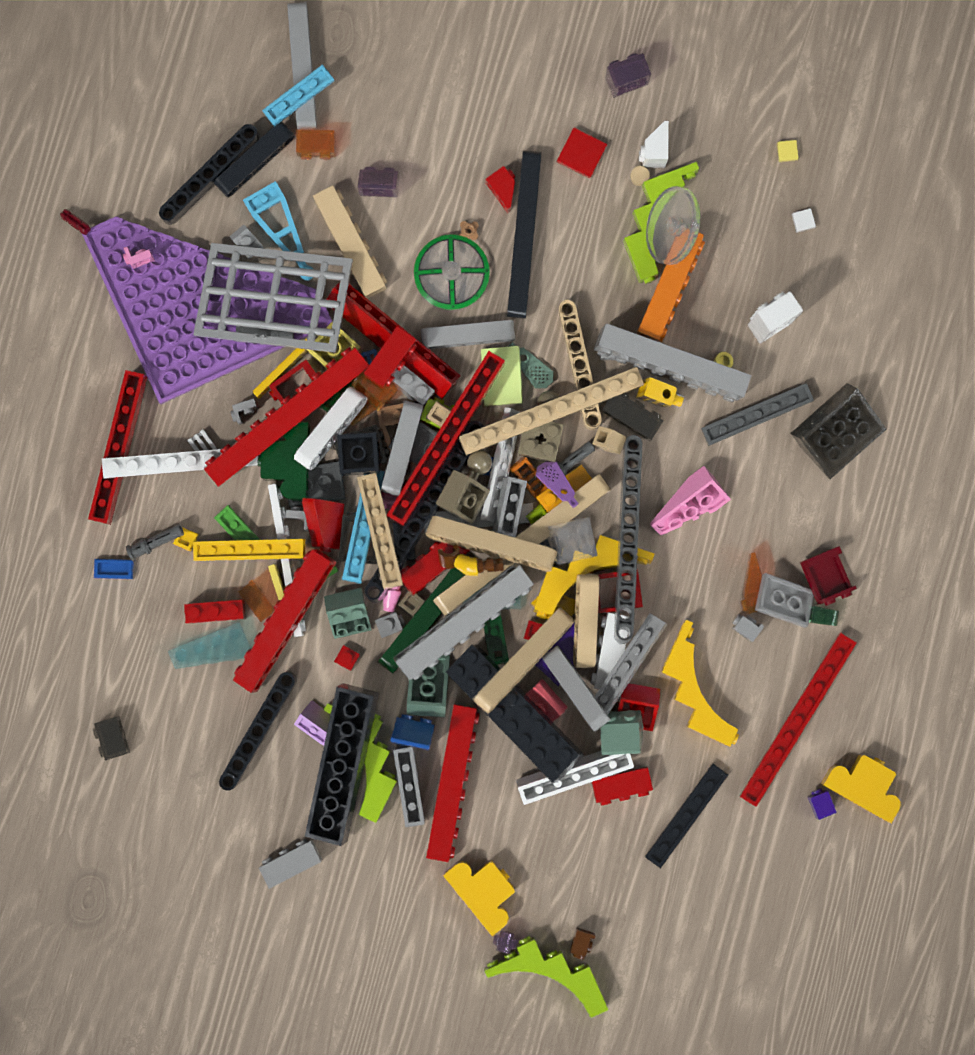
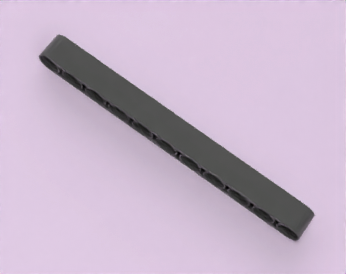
(624, 547)

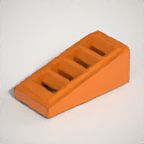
(518, 475)

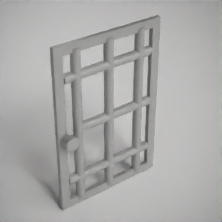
(273, 297)

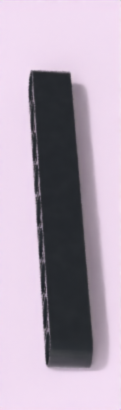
(524, 234)

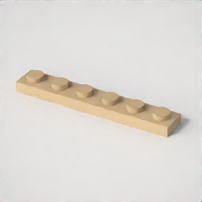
(379, 531)

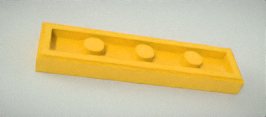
(279, 371)

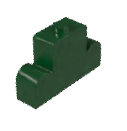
(279, 464)

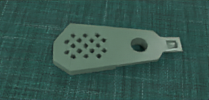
(530, 364)

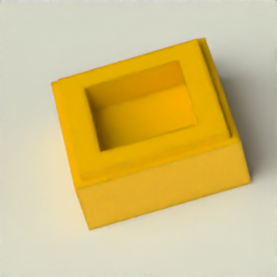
(186, 541)

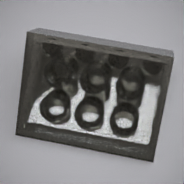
(838, 430)

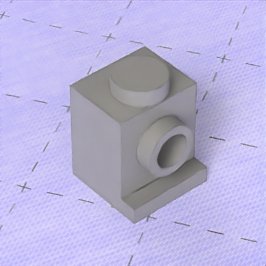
(746, 627)

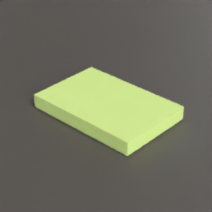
(508, 384)

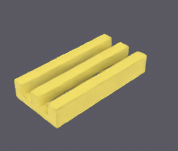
(277, 581)

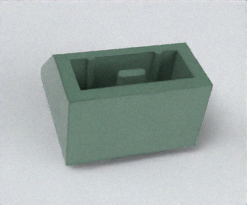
(347, 613)

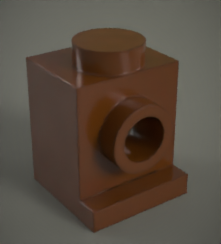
(581, 943)

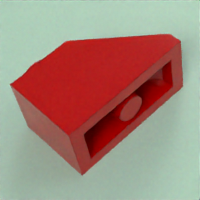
(502, 186)

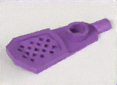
(555, 484)

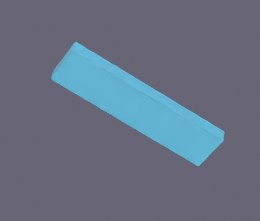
(298, 95)

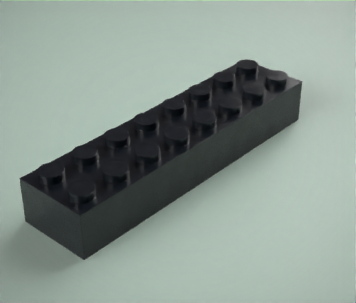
(518, 717)
(342, 764)

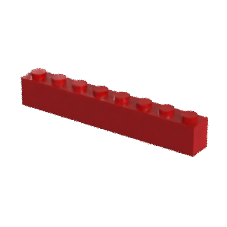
(378, 328)
(118, 444)
(284, 620)
(451, 783)

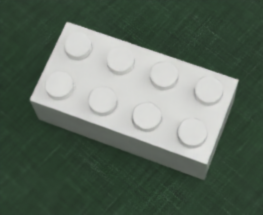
(774, 316)

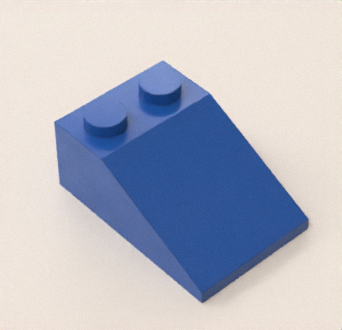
(413, 732)

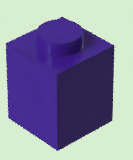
(821, 804)

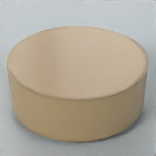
(639, 175)

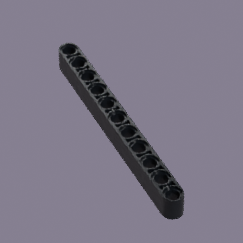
(417, 518)

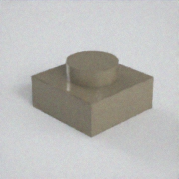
(411, 603)

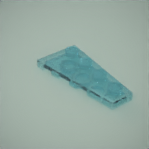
(219, 646)

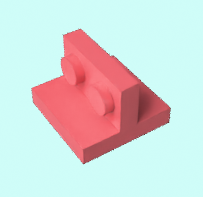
(547, 700)

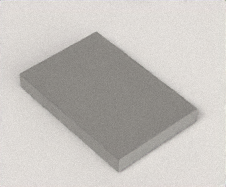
(784, 600)

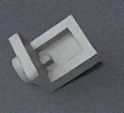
(297, 513)

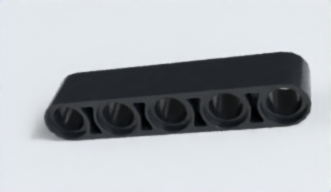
(254, 159)

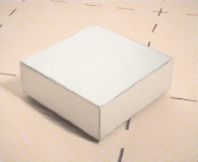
(803, 220)

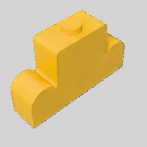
(865, 786)
(482, 892)

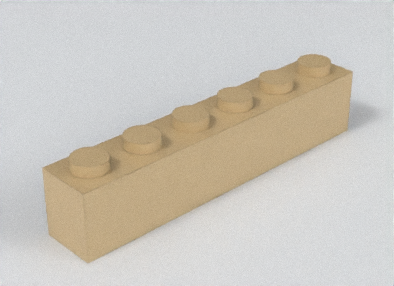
(349, 242)

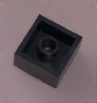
(358, 454)

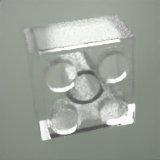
(572, 540)

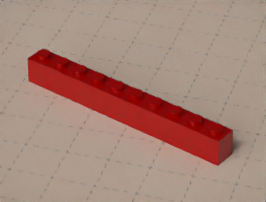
(285, 417)
(446, 438)

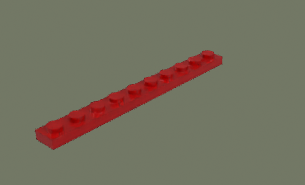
(797, 719)

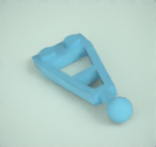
(266, 199)

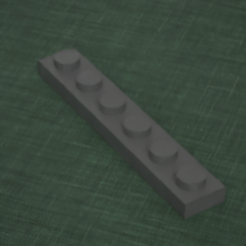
(757, 414)

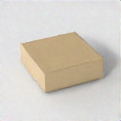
(438, 414)

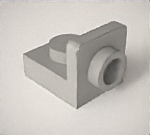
(245, 238)
(245, 407)
(390, 624)

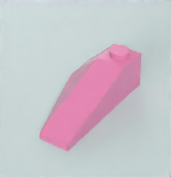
(695, 497)

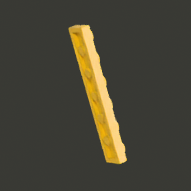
(249, 549)

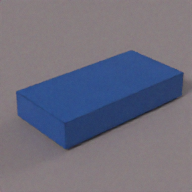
(113, 569)

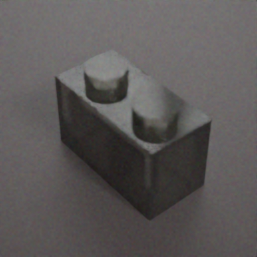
(111, 738)

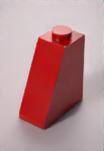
(324, 523)

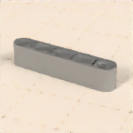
(468, 334)
(401, 448)
(576, 688)

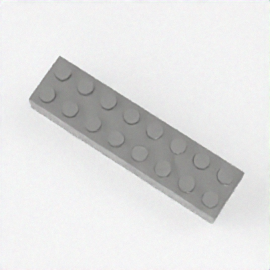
(672, 363)
(463, 621)

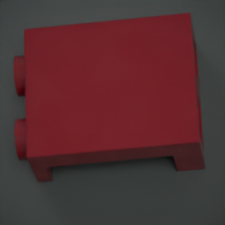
(827, 577)

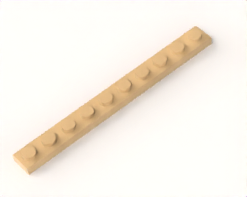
(551, 411)

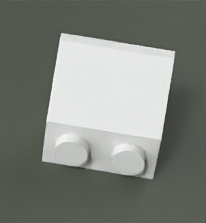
(655, 149)

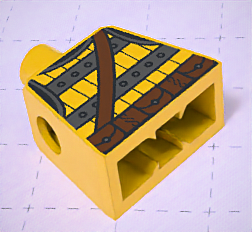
(653, 390)

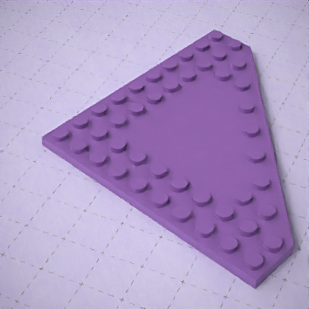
(163, 301)

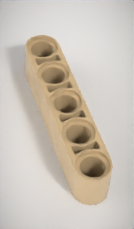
(586, 621)

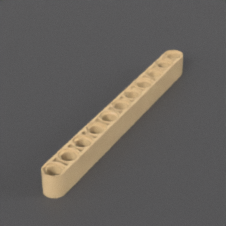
(535, 534)

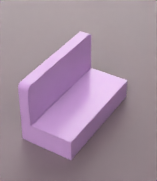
(314, 722)

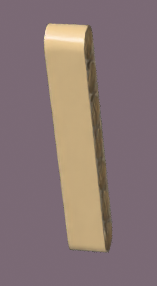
(575, 356)
(491, 543)
(524, 660)

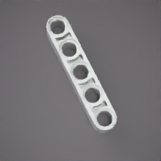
(331, 425)

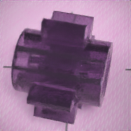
(505, 941)

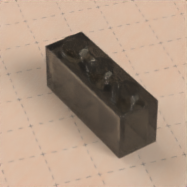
(633, 415)

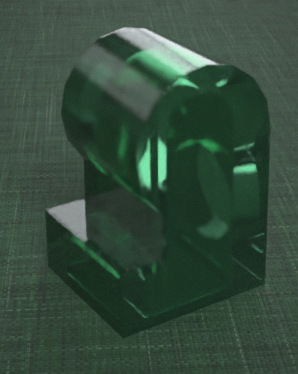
(823, 616)

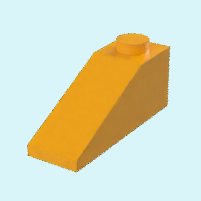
(576, 479)

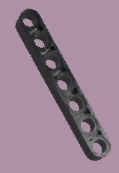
(206, 183)
(255, 740)

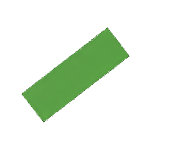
(235, 525)

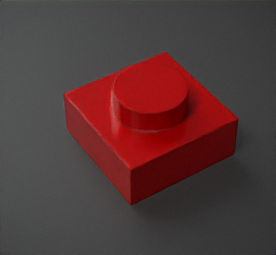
(532, 628)
(347, 658)

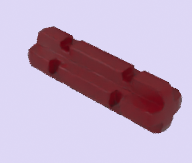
(75, 221)

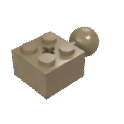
(551, 433)
(462, 492)

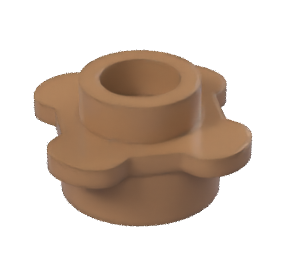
(472, 226)

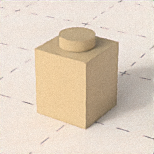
(609, 440)

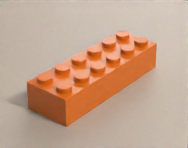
(668, 295)

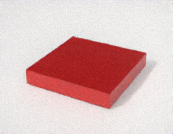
(581, 153)

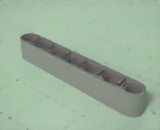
(301, 60)

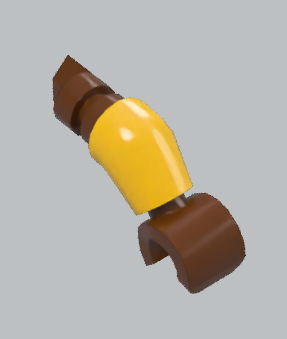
(468, 565)

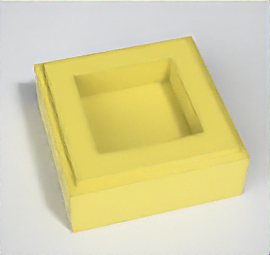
(787, 151)

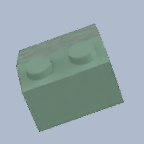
(429, 692)

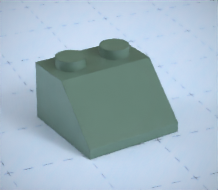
(622, 733)

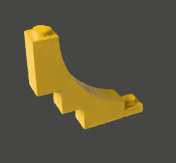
(558, 581)
(681, 667)

